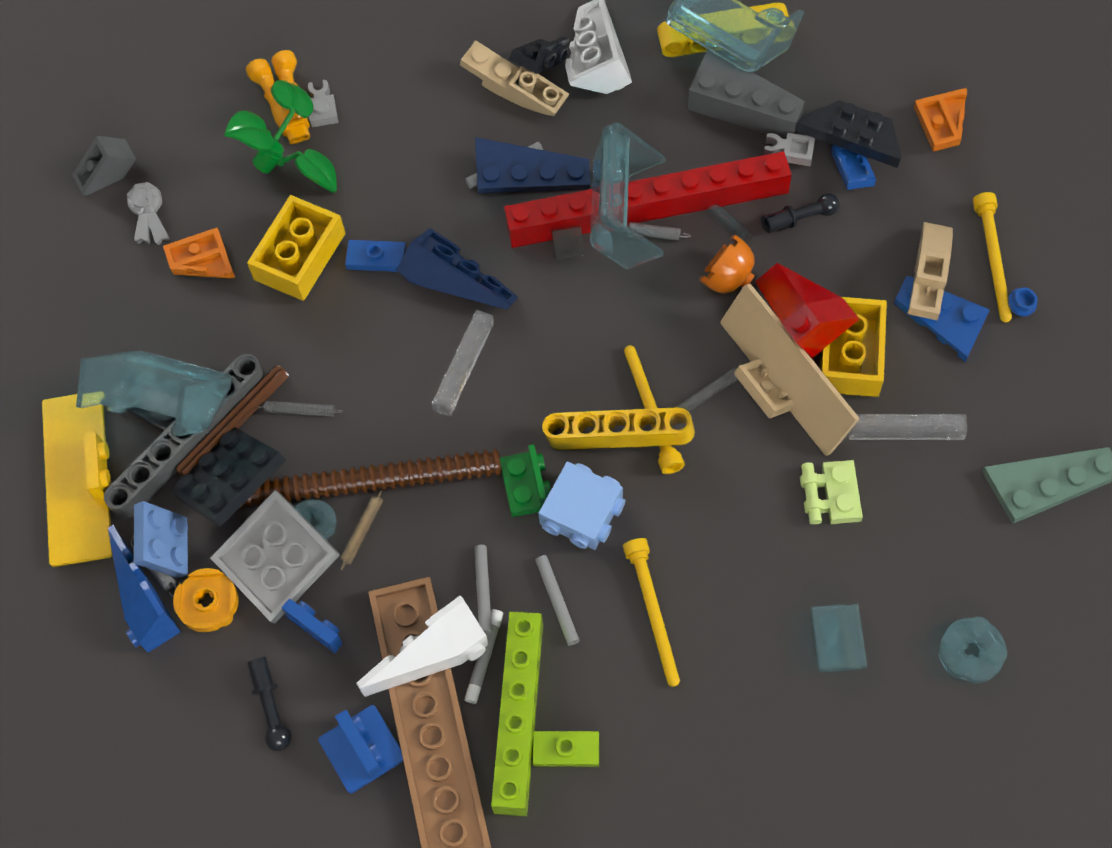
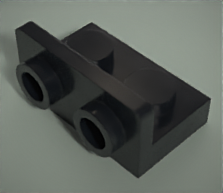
(540, 54)

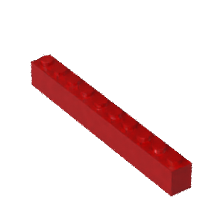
(655, 197)

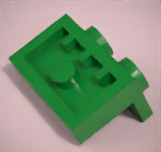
(524, 482)

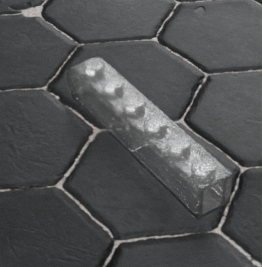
(463, 363)
(909, 427)

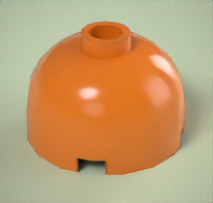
(730, 267)

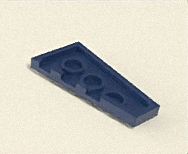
(525, 169)

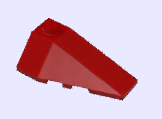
(805, 308)

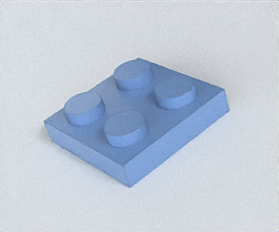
(160, 540)

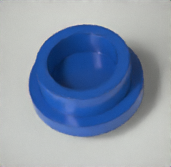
(1022, 301)

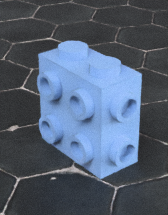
(582, 506)

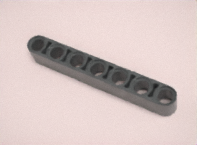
(167, 443)

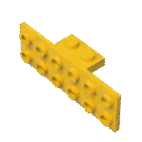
(76, 481)

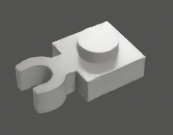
(323, 106)
(796, 147)

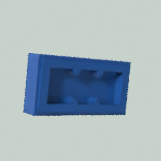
(853, 168)
(374, 255)

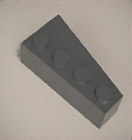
(743, 98)

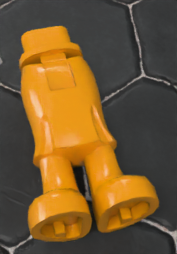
(284, 65)

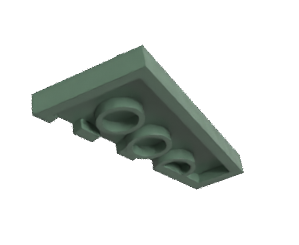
(1045, 482)

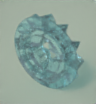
(322, 513)

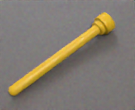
(986, 205)
(670, 459)
(637, 551)

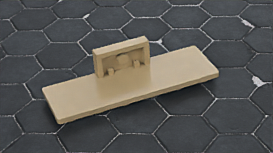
(783, 374)

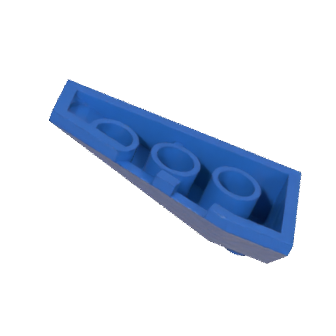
(141, 605)

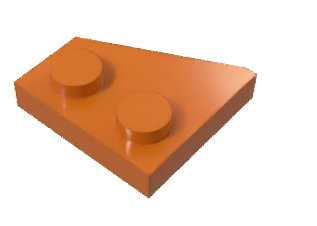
(942, 118)
(199, 256)

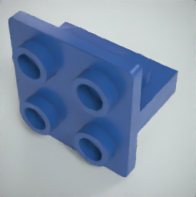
(361, 748)

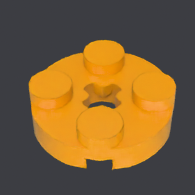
(193, 589)

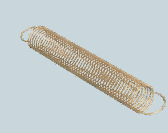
(361, 528)

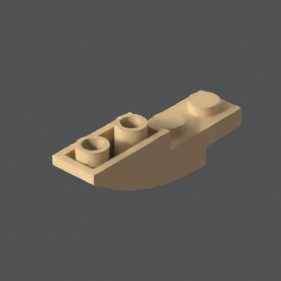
(513, 83)
(931, 271)

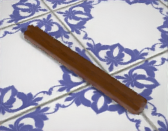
(235, 417)

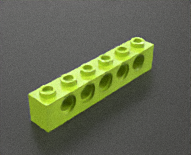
(517, 714)

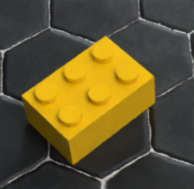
(296, 247)
(858, 355)

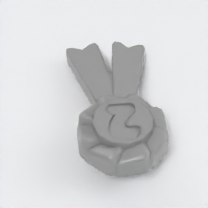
(145, 201)

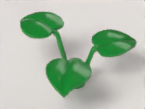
(252, 131)

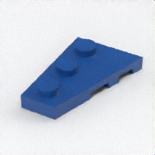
(957, 323)

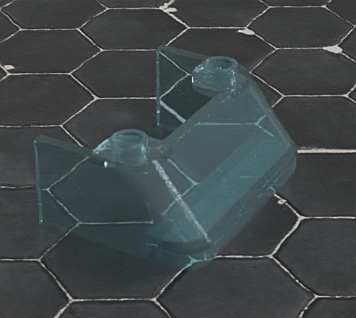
(735, 30)
(615, 160)
(154, 384)

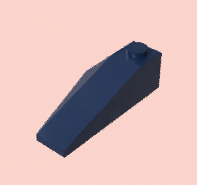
(435, 264)

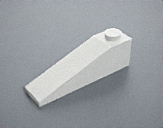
(596, 53)
(448, 642)

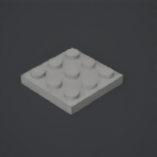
(275, 556)

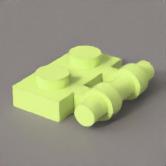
(840, 489)

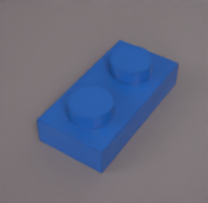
(303, 616)

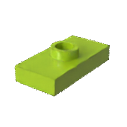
(565, 748)

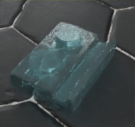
(838, 638)

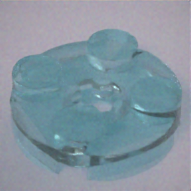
(968, 667)

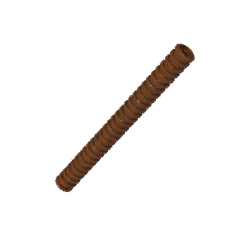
(379, 477)

